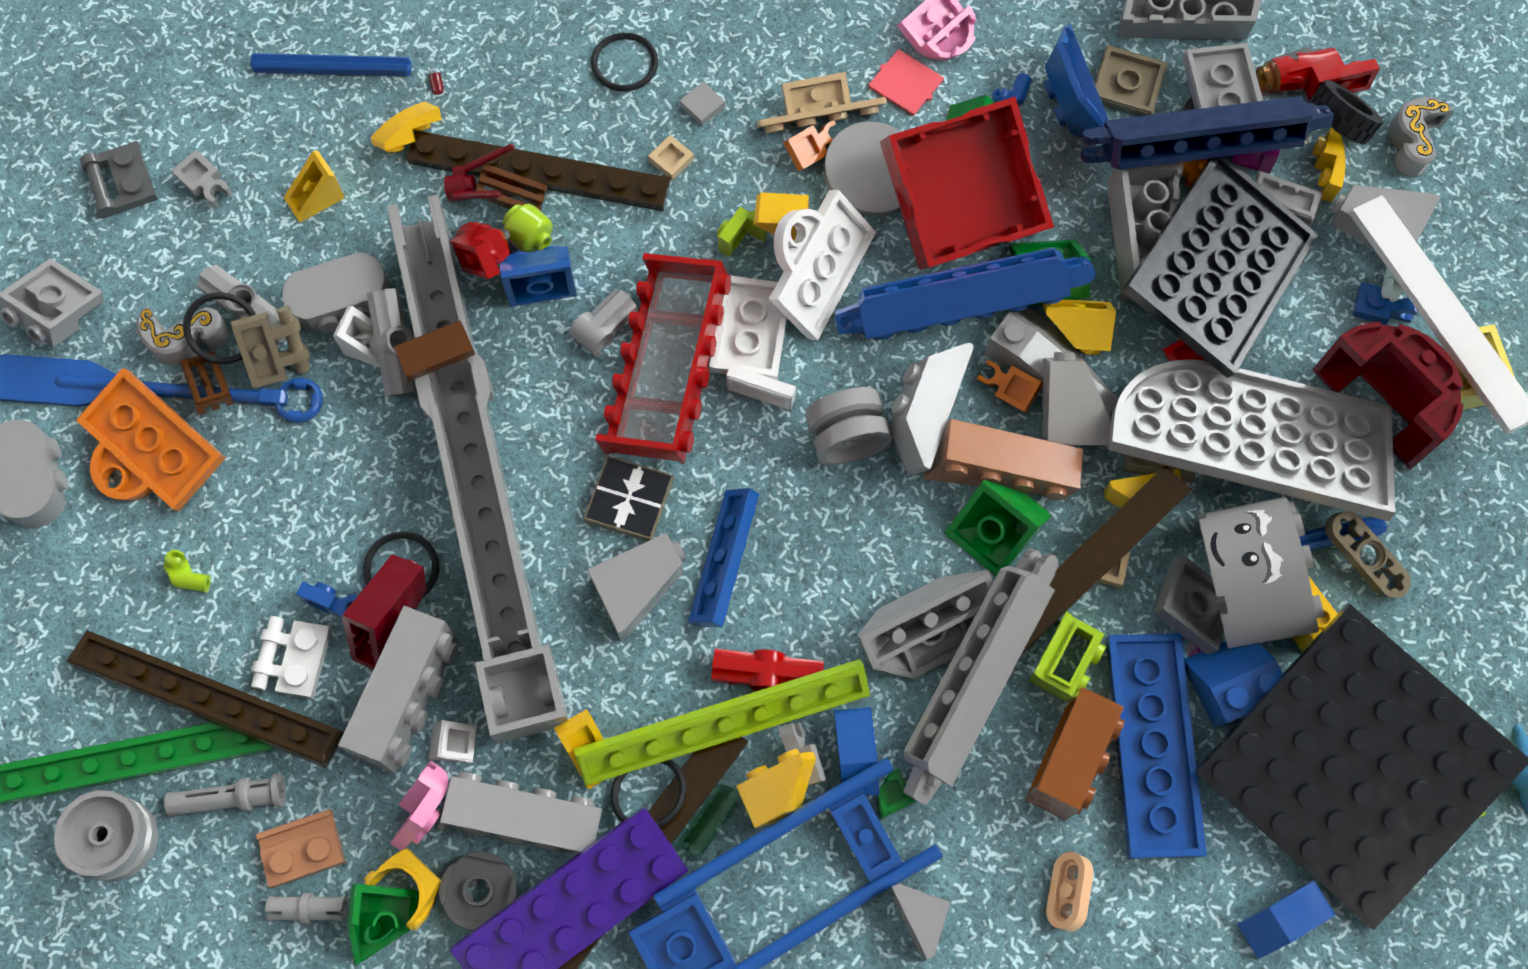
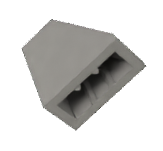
(1410, 206)
(1072, 403)
(637, 581)

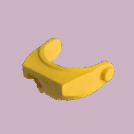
(426, 880)

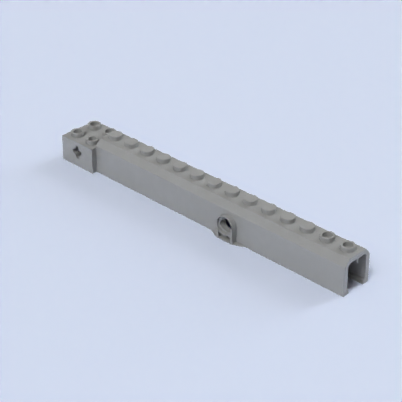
(517, 672)

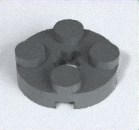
(467, 872)

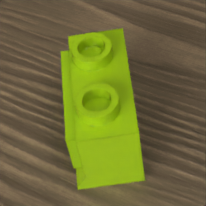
(1043, 674)

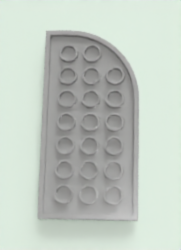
(1260, 434)

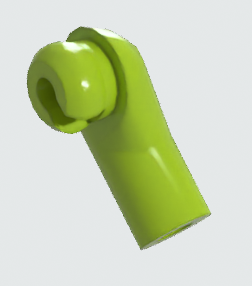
(181, 574)

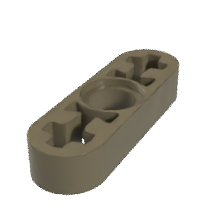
(1377, 580)

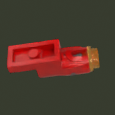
(1310, 68)

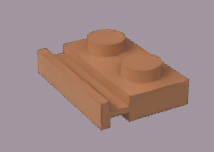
(300, 848)

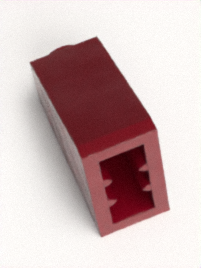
(378, 606)

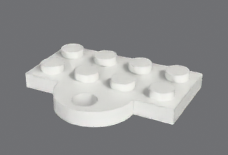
(818, 261)

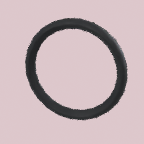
(594, 62)
(187, 322)
(403, 535)
(674, 811)

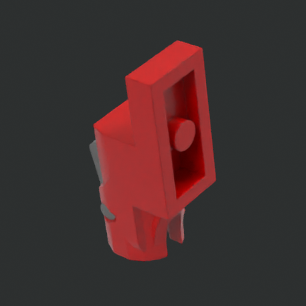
(480, 248)

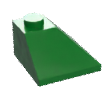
(997, 525)

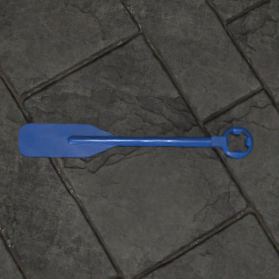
(81, 381)

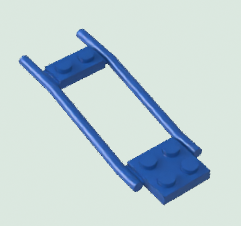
(688, 937)

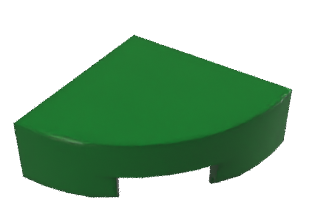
(892, 796)

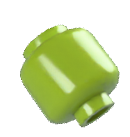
(528, 228)

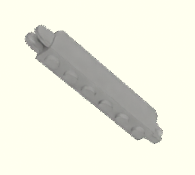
(978, 673)

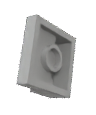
(48, 303)

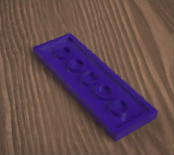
(576, 901)

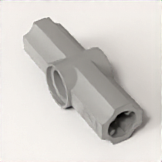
(216, 279)
(389, 322)

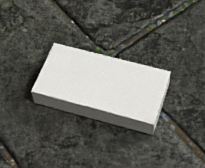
(760, 387)

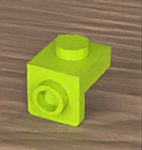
(733, 231)

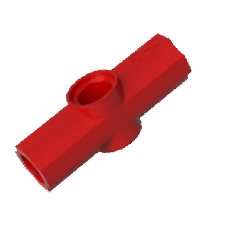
(760, 669)

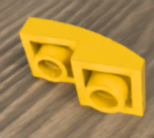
(399, 128)
(1331, 161)

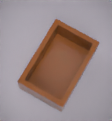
(1076, 754)

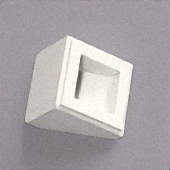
(452, 741)

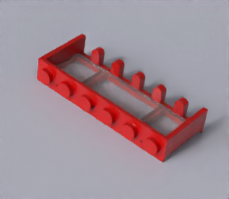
(666, 358)

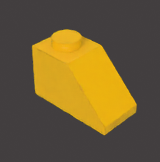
(1084, 323)

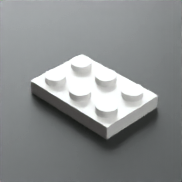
(750, 329)

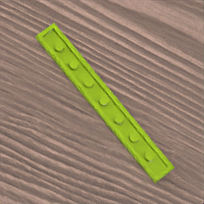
(722, 722)

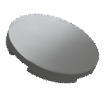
(859, 169)

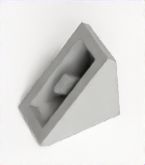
(922, 915)

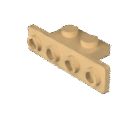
(816, 99)

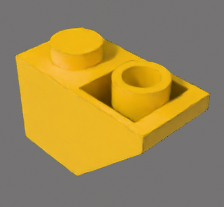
(777, 790)

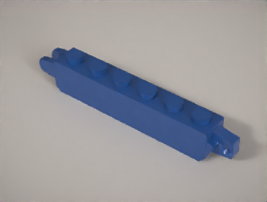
(964, 293)

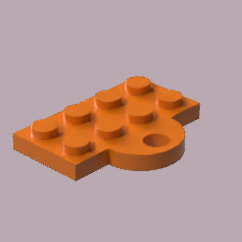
(146, 443)

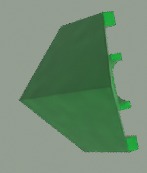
(378, 917)

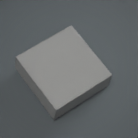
(702, 103)

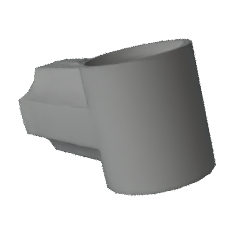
(599, 327)

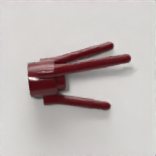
(462, 187)

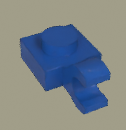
(1375, 308)
(324, 598)

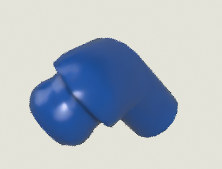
(1019, 90)

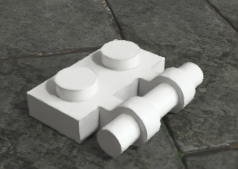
(302, 659)

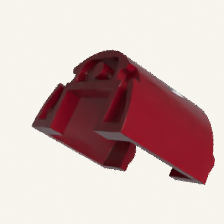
(1408, 374)

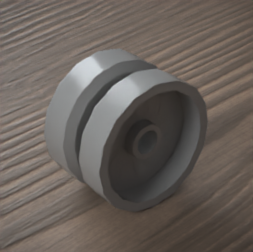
(848, 426)
(106, 836)

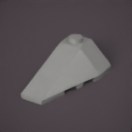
(1027, 339)

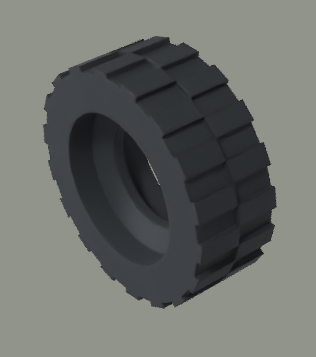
(1352, 115)

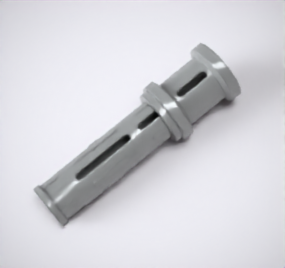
(243, 794)

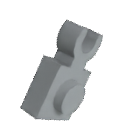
(201, 177)

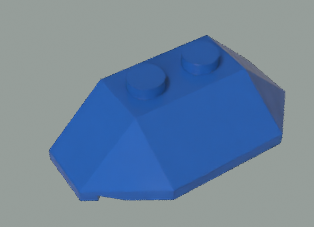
(1073, 86)

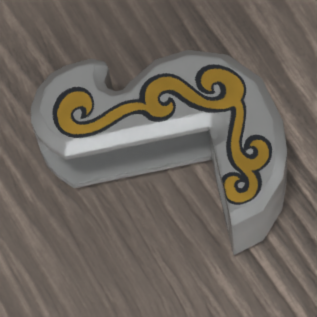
(1411, 136)
(170, 344)

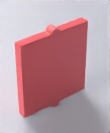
(906, 82)

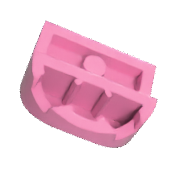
(939, 29)
(421, 804)

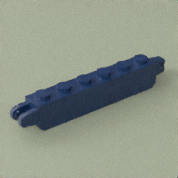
(1205, 133)

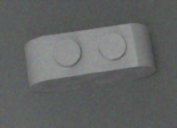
(326, 290)
(30, 475)

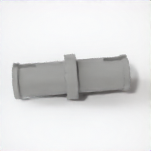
(307, 908)

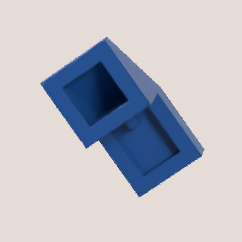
(855, 744)
(1286, 919)

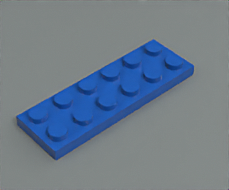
(1156, 747)

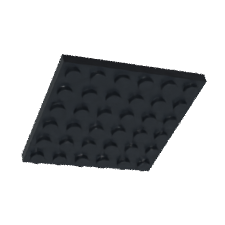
(1362, 766)

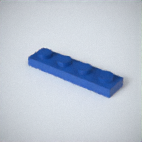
(724, 558)

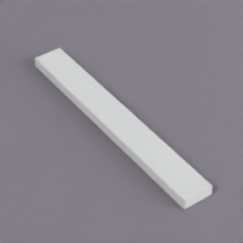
(1443, 314)

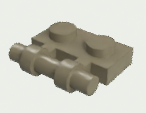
(260, 351)

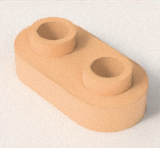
(1069, 893)

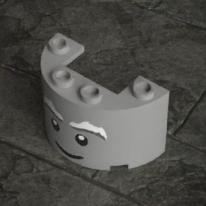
(1260, 572)

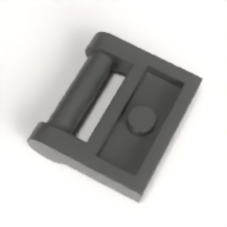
(129, 175)

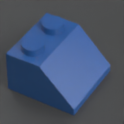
(538, 276)
(1231, 679)

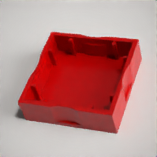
(966, 183)

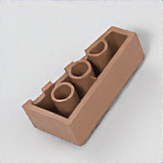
(1024, 463)

